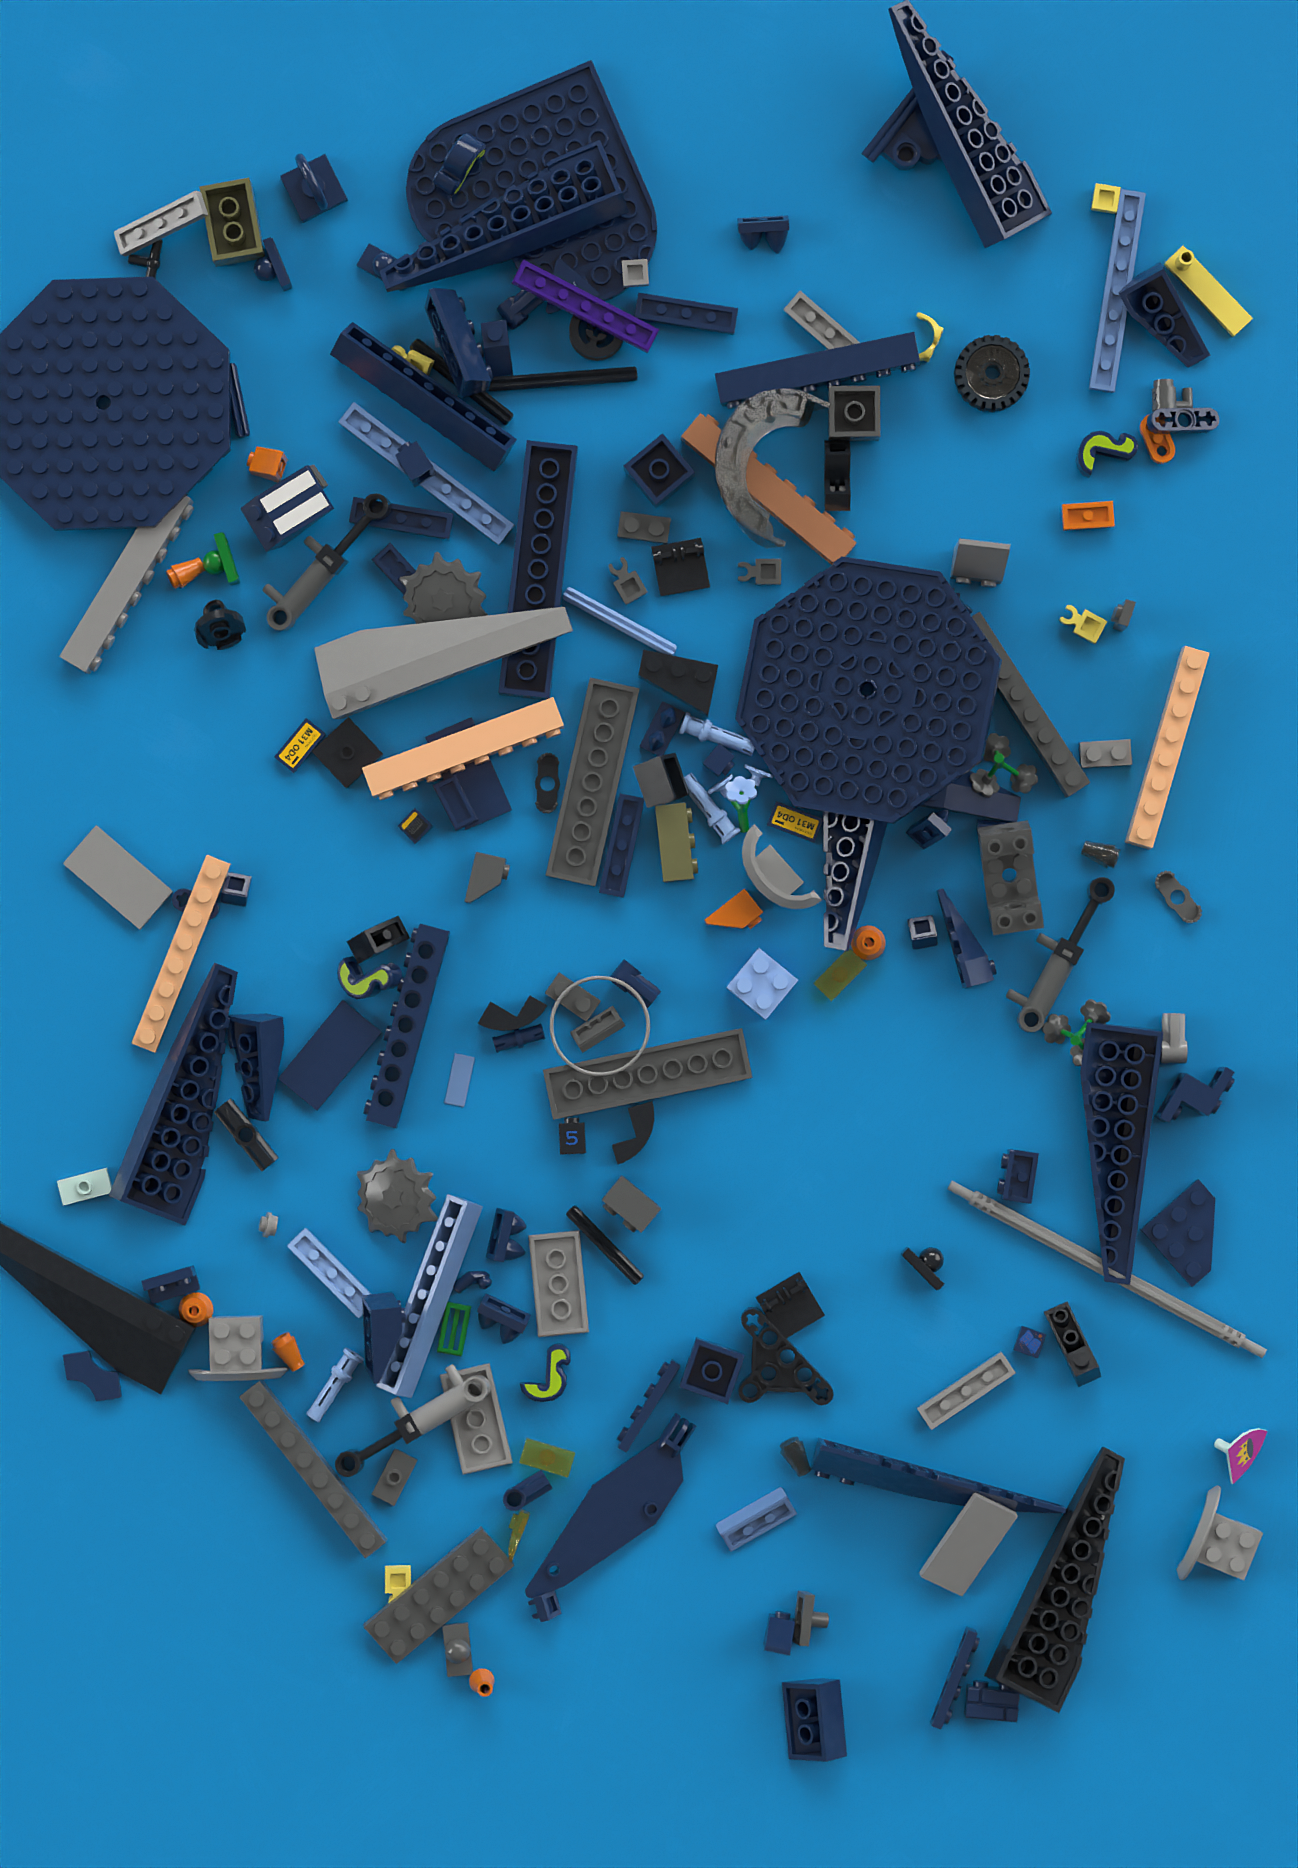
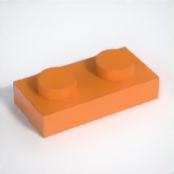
(1087, 515)

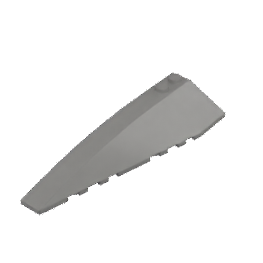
(401, 659)

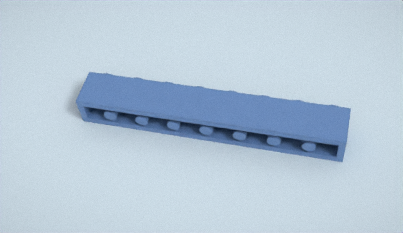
(430, 1294)

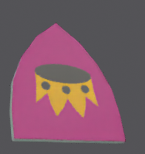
(1241, 1451)

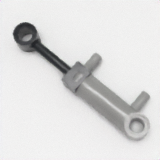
(421, 1420)

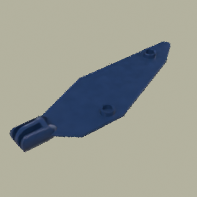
(616, 1509)

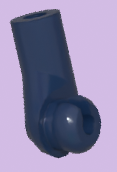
(472, 1277)

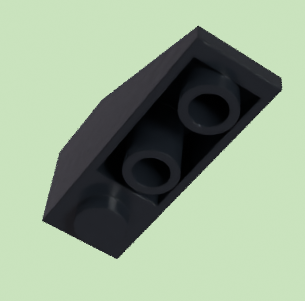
(1073, 1344)

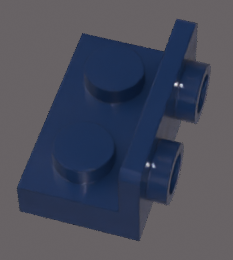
(171, 1284)

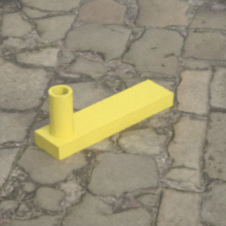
(1208, 291)

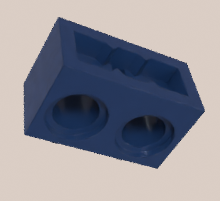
(414, 463)

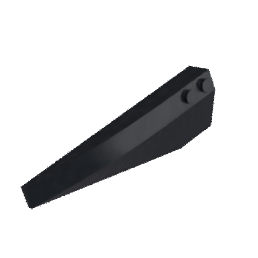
(115, 1322)
(1049, 1625)

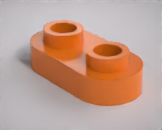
(1154, 441)

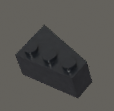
(680, 677)

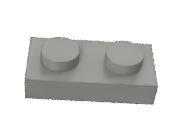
(1105, 753)

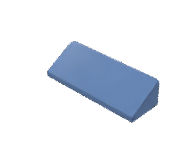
(756, 1519)

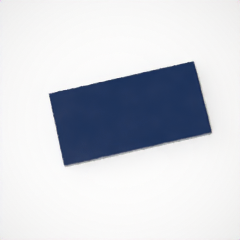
(477, 781)
(329, 1055)

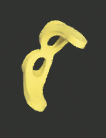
(926, 355)

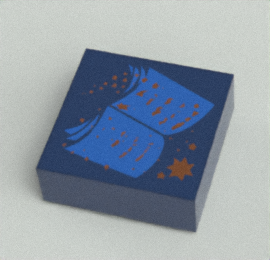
(1029, 1342)

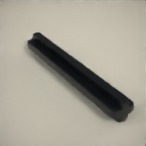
(604, 1244)

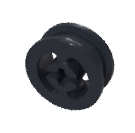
(591, 351)

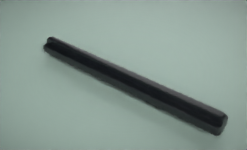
(566, 378)

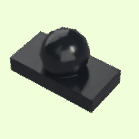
(928, 1262)

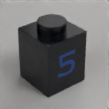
(572, 1136)

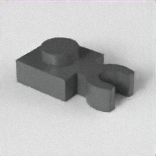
(766, 571)
(629, 584)

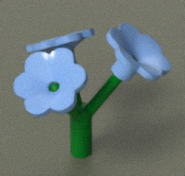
(742, 792)

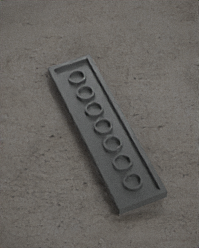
(592, 782)
(655, 1074)

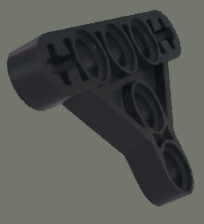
(786, 1373)

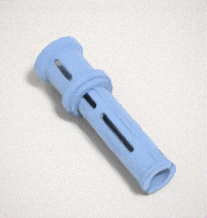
(706, 731)
(716, 817)
(340, 1374)

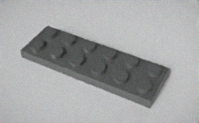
(438, 1595)

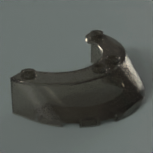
(736, 441)

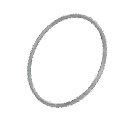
(599, 978)

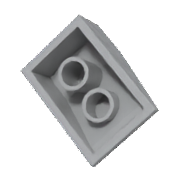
(979, 562)

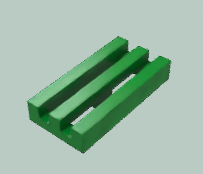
(449, 1350)

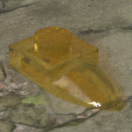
(518, 1525)

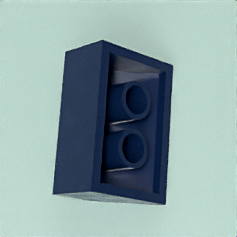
(814, 1719)

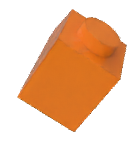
(267, 463)
(737, 912)

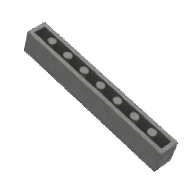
(1034, 720)
(313, 1468)

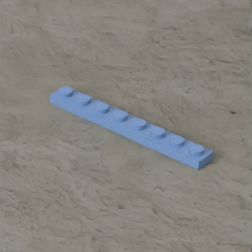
(1118, 275)
(440, 485)

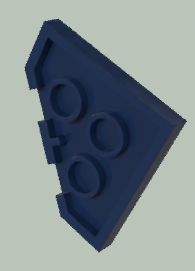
(1185, 1232)

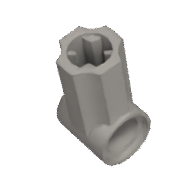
(1173, 1044)

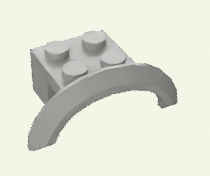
(773, 875)
(236, 1351)
(1220, 1542)

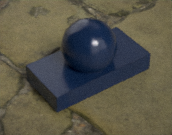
(375, 260)
(269, 267)

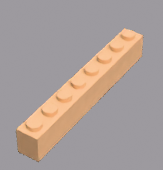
(1167, 747)
(463, 748)

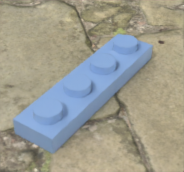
(329, 1270)

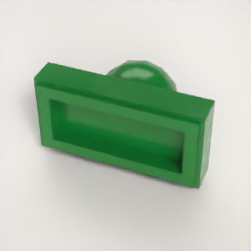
(219, 560)

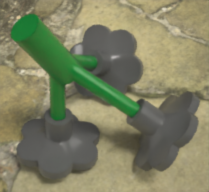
(996, 750)
(1058, 1028)

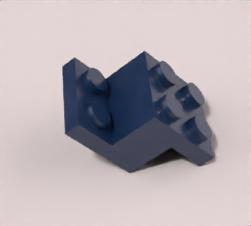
(1195, 1095)

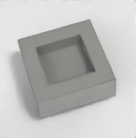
(635, 273)

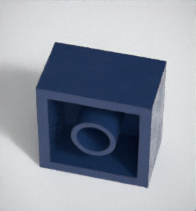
(659, 470)
(712, 1370)

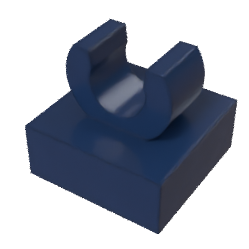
(546, 1606)

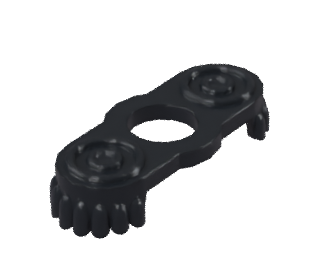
(547, 766)

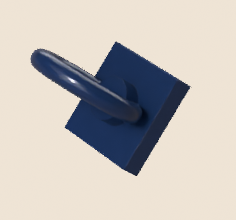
(313, 187)

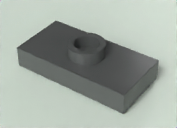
(597, 1029)
(394, 1477)

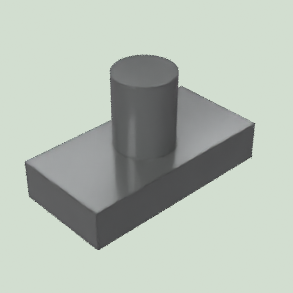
(807, 1618)

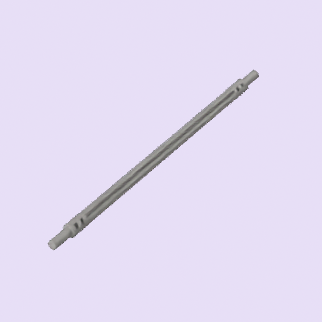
(1094, 1263)

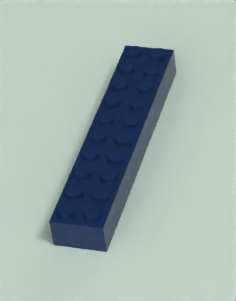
(539, 560)

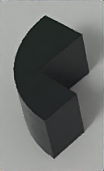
(837, 475)
(500, 1019)
(642, 1120)

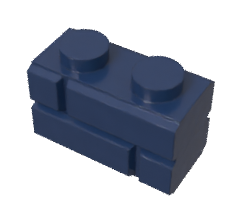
(991, 1702)

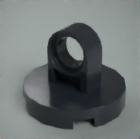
(219, 627)

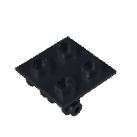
(680, 567)
(790, 1305)

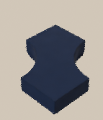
(82, 1368)

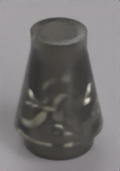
(1101, 853)
(795, 1454)

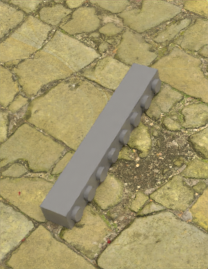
(122, 589)

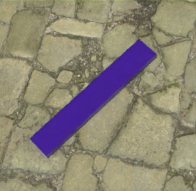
(585, 306)

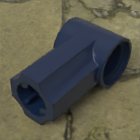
(517, 308)
(632, 977)
(529, 1489)

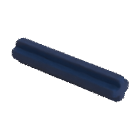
(237, 404)

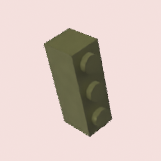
(676, 842)

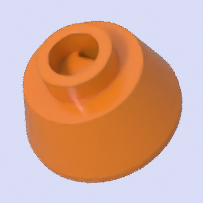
(863, 936)
(196, 1301)

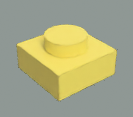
(1105, 198)

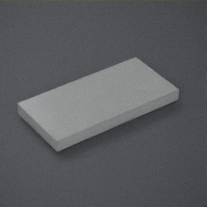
(118, 877)
(558, 1283)
(479, 1429)
(968, 1544)

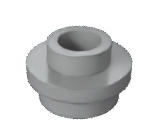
(268, 1224)

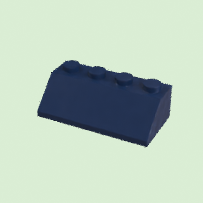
(457, 342)

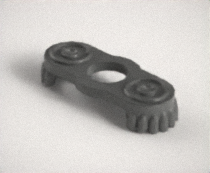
(1188, 910)

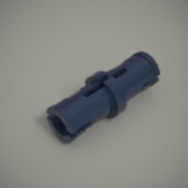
(518, 1038)

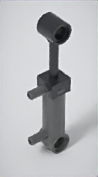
(325, 566)
(1060, 964)

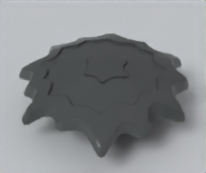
(442, 592)
(396, 1196)

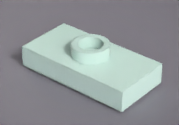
(84, 1186)

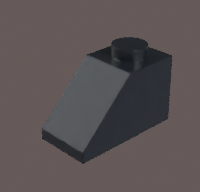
(378, 939)

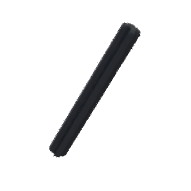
(482, 398)

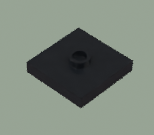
(346, 752)

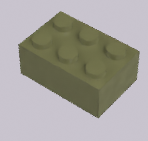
(232, 222)

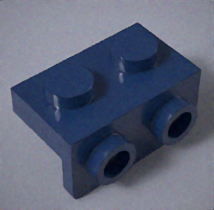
(1018, 1176)

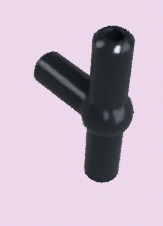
(152, 263)

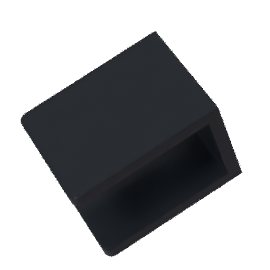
(661, 780)

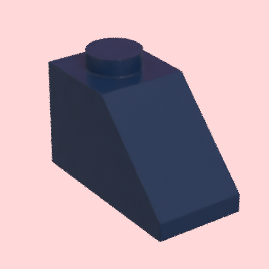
(497, 348)
(779, 1633)

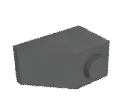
(486, 875)

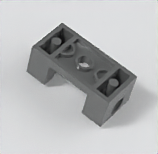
(1012, 903)

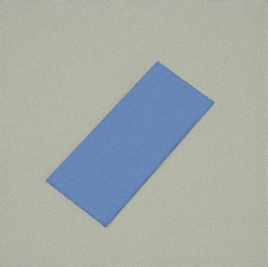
(459, 1080)

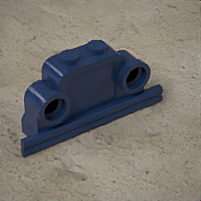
(905, 136)

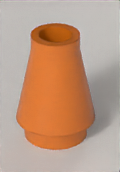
(184, 572)
(287, 1349)
(481, 1677)

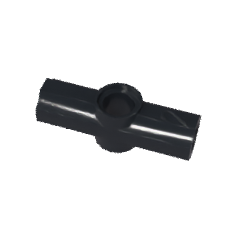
(235, 1121)

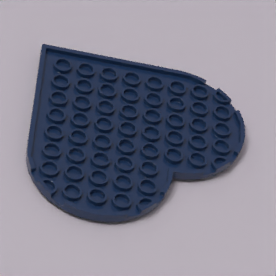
(520, 138)

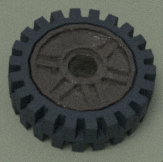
(992, 353)

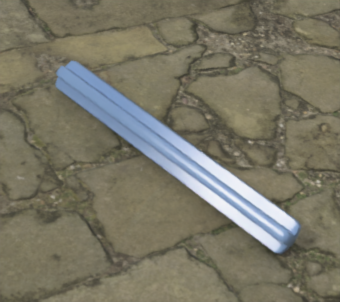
(619, 621)

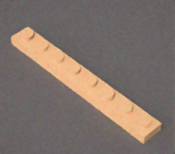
(181, 953)

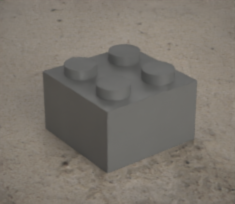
(854, 413)
(630, 1204)

